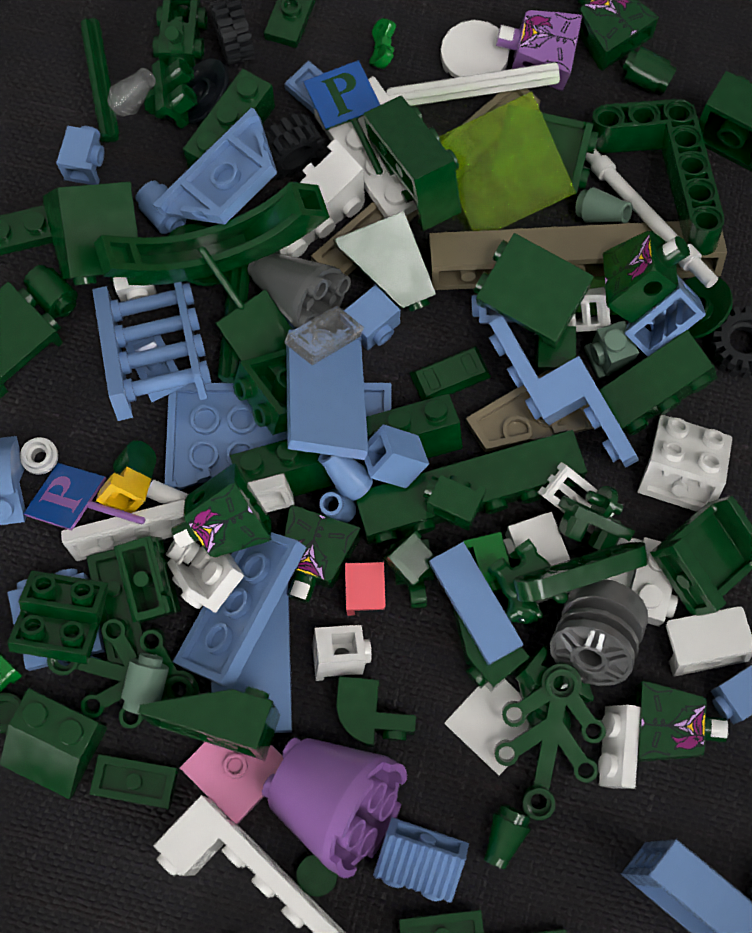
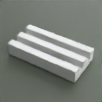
(556, 483)

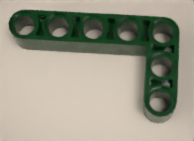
(677, 131)

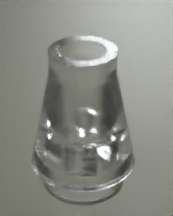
(128, 95)

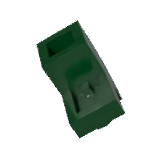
(359, 716)

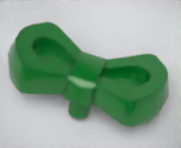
(383, 50)

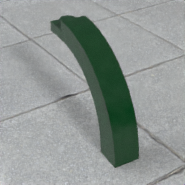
(242, 240)

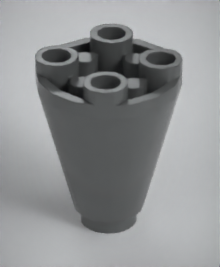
(299, 286)

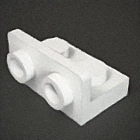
(207, 579)

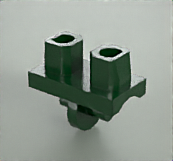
(170, 92)
(579, 517)

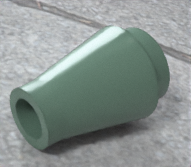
(601, 207)

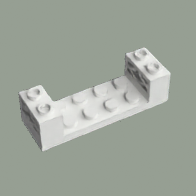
(205, 830)

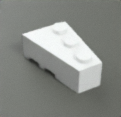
(342, 189)

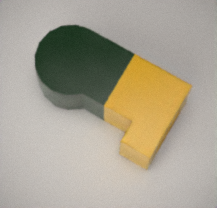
(131, 480)

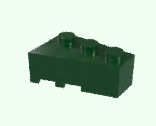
(416, 158)

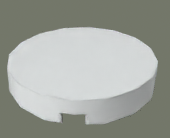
(472, 49)

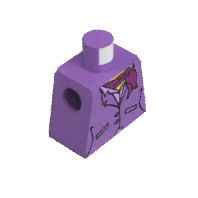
(543, 40)

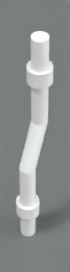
(606, 170)

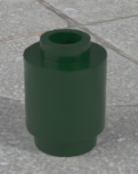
(648, 70)
(51, 291)

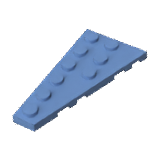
(212, 429)

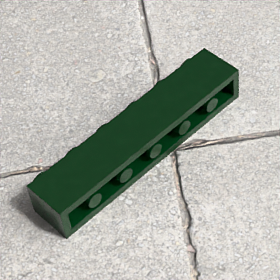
(430, 419)
(507, 474)

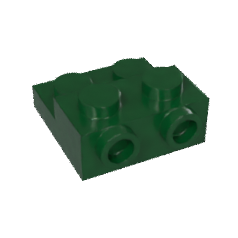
(264, 386)

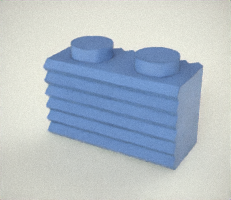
(421, 860)

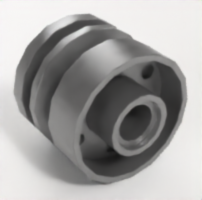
(600, 632)

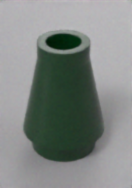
(506, 835)

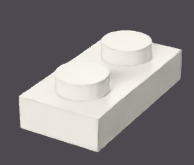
(619, 747)

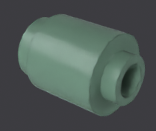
(144, 681)

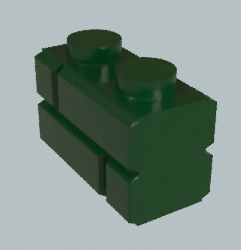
(147, 579)

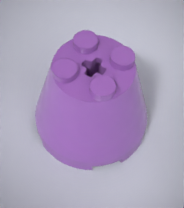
(335, 800)

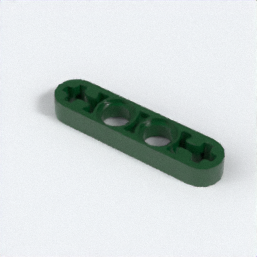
(580, 571)

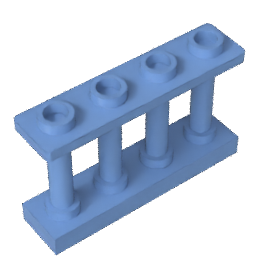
(119, 363)

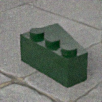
(658, 383)

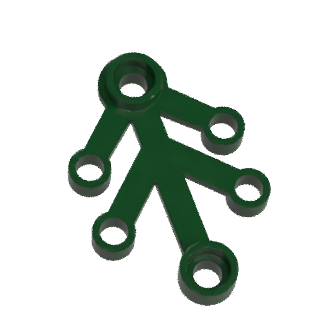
(118, 671)
(551, 733)

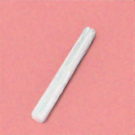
(478, 84)

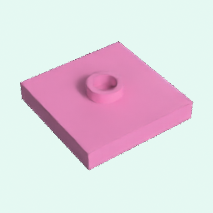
(231, 777)

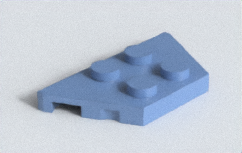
(223, 176)

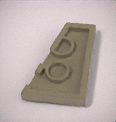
(511, 423)

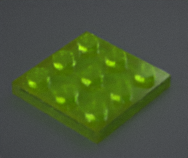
(507, 165)

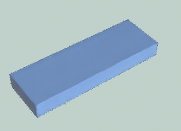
(475, 603)

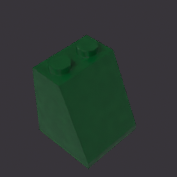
(80, 217)

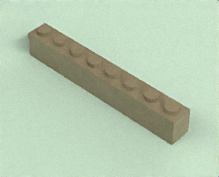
(462, 257)

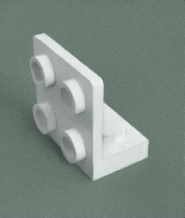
(686, 464)

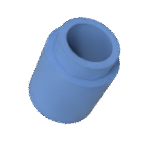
(146, 197)

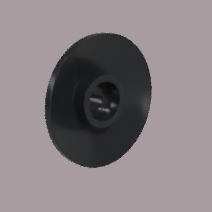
(209, 85)

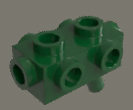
(178, 38)

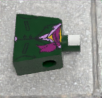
(614, 28)
(641, 273)
(223, 516)
(327, 550)
(674, 724)

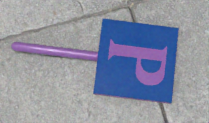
(68, 495)

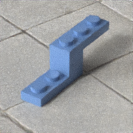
(562, 392)

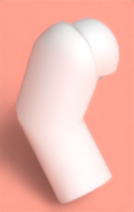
(163, 493)

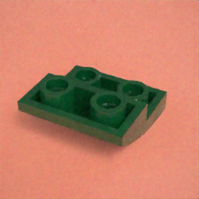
(58, 617)

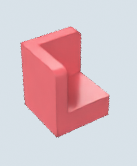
(364, 587)

